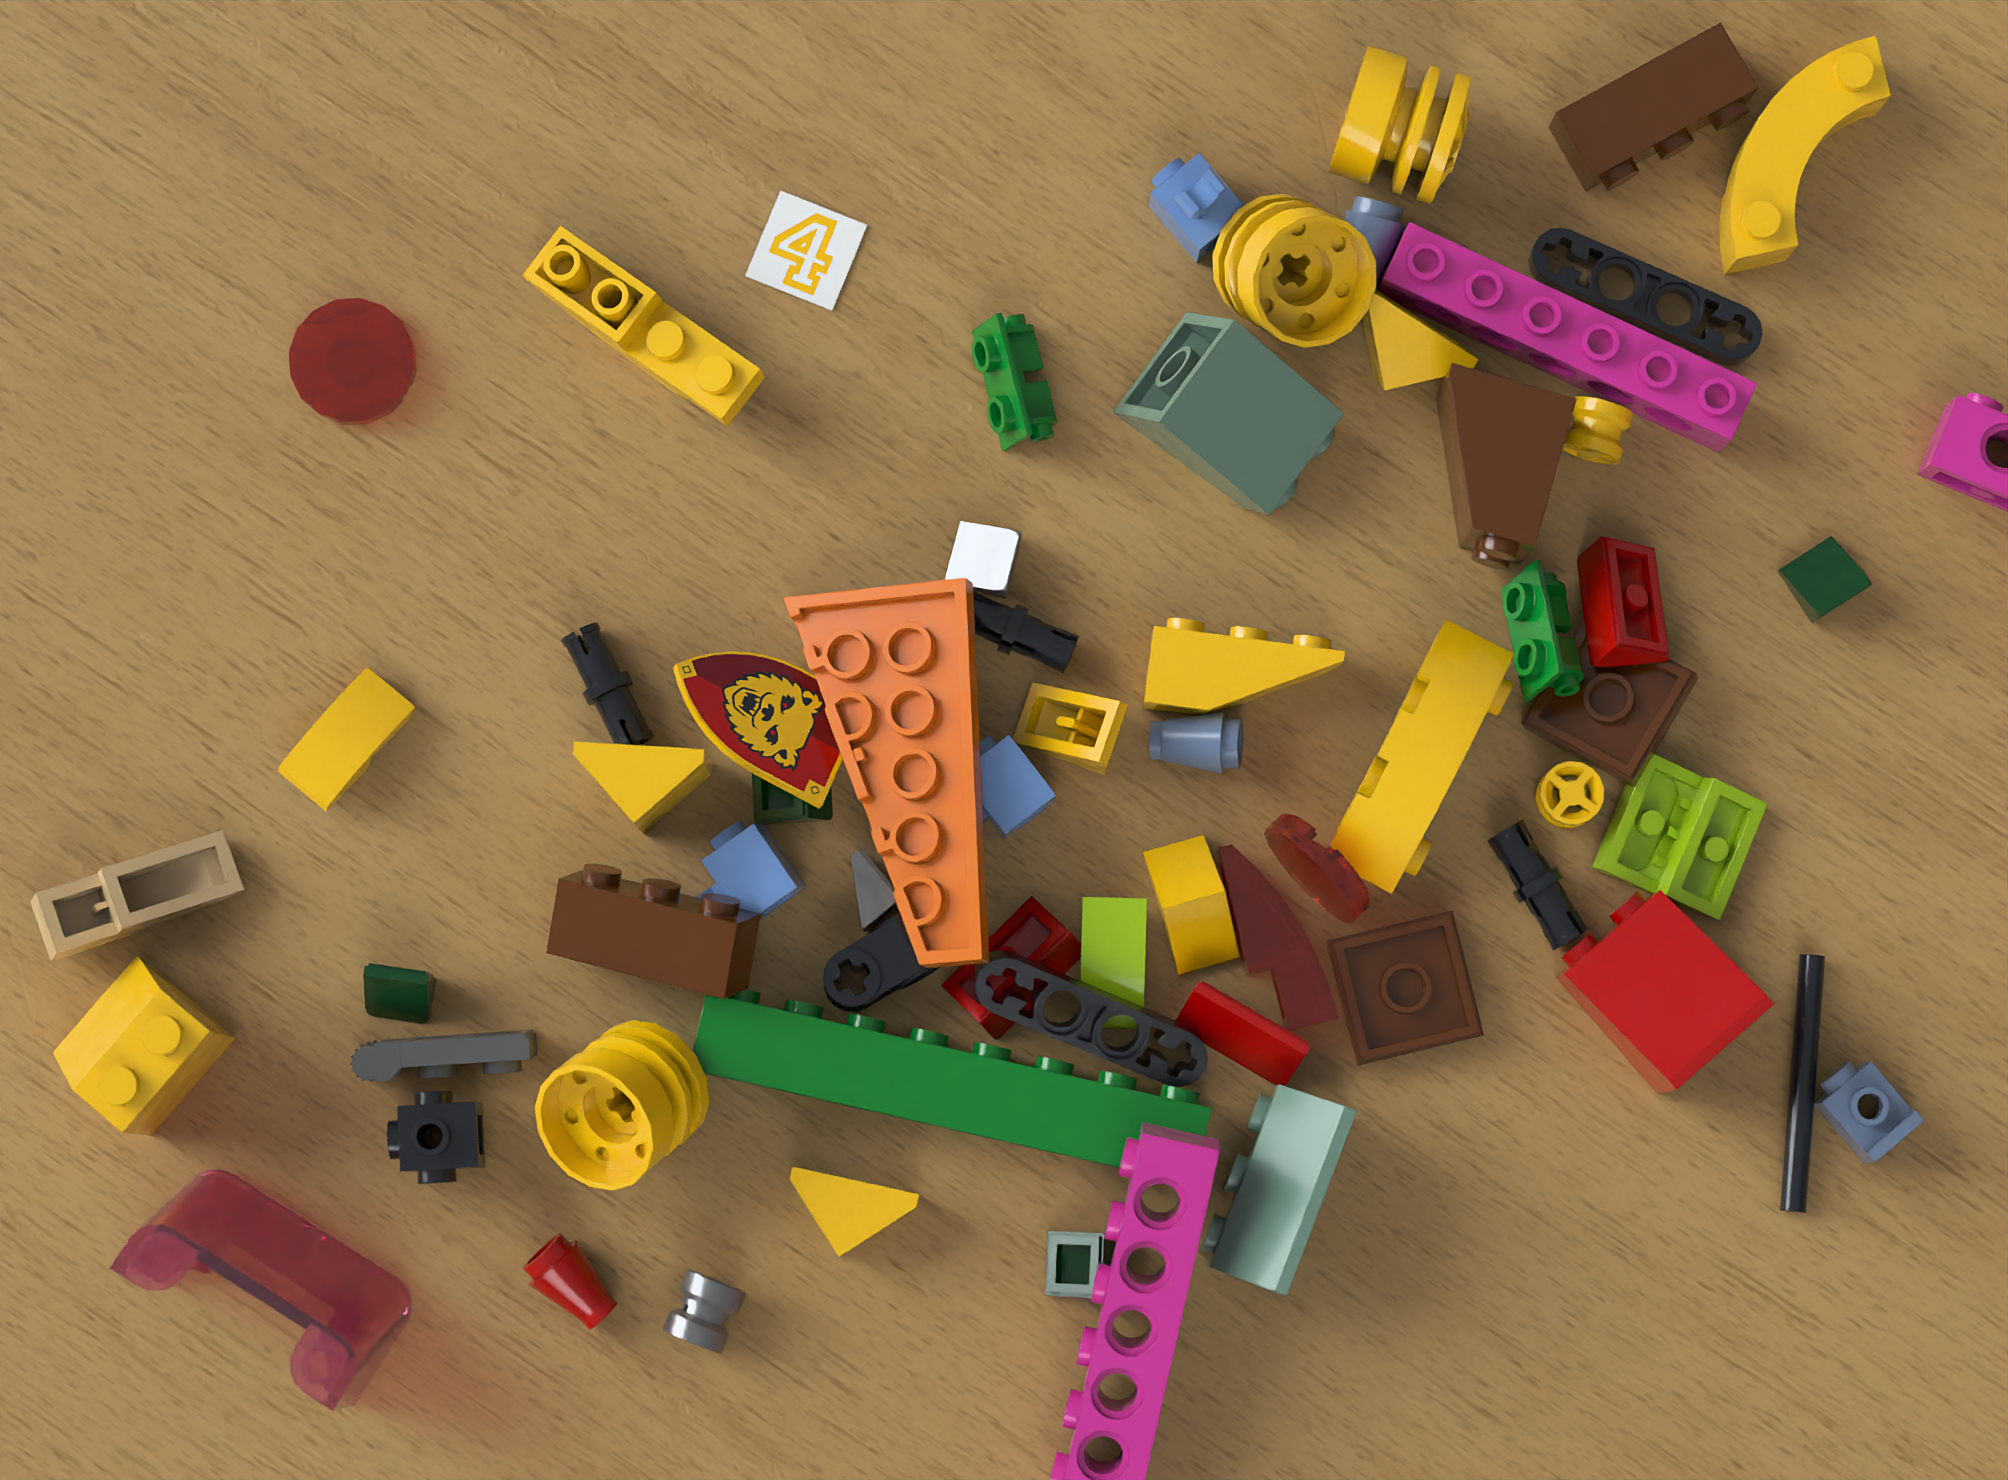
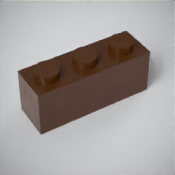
(1654, 109)
(654, 931)

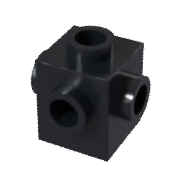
(461, 1141)

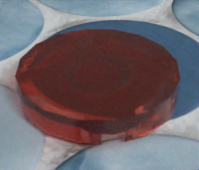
(352, 361)
(1317, 870)

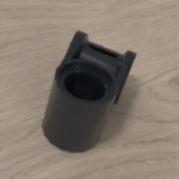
(885, 956)

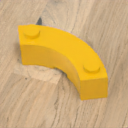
(1765, 176)
(1421, 755)

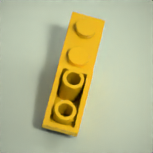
(643, 326)

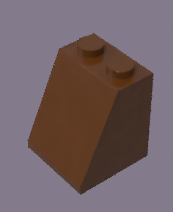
(1500, 460)

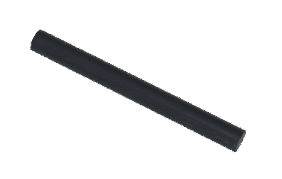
(1802, 1083)

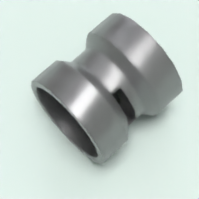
(704, 1311)

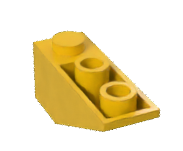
(1214, 672)

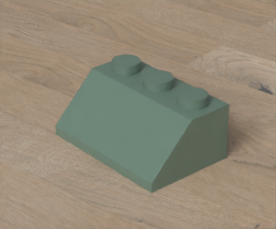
(1278, 1188)

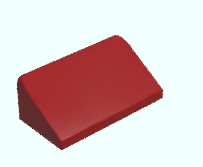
(1622, 604)
(1029, 933)
(1243, 1034)

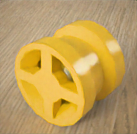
(1597, 430)
(1577, 786)

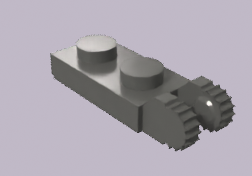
(440, 1054)

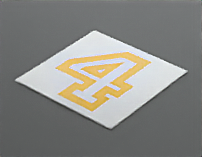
(806, 250)

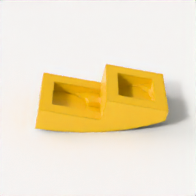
(346, 738)

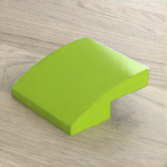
(1680, 837)

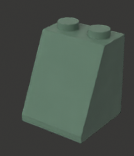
(1230, 411)

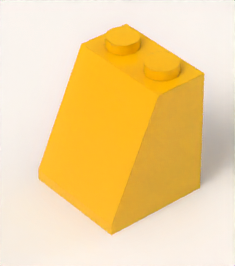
(140, 1049)

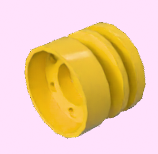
(1401, 124)
(1324, 276)
(622, 1104)

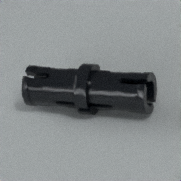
(1022, 633)
(607, 686)
(1537, 885)

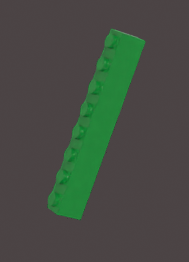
(933, 1083)

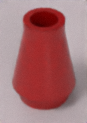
(569, 1280)

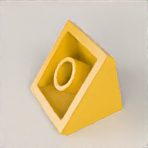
(644, 778)

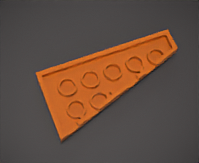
(907, 724)

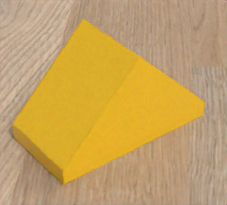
(1407, 347)
(1070, 726)
(1191, 904)
(849, 1208)

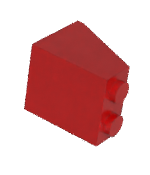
(1661, 990)

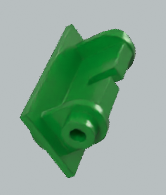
(1003, 353)
(1534, 613)

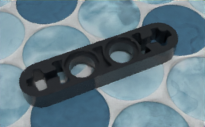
(1648, 286)
(1093, 1011)

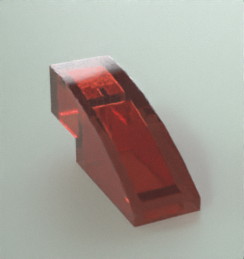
(1275, 942)

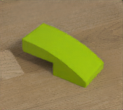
(1115, 950)

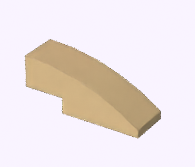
(136, 895)

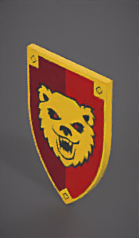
(764, 718)

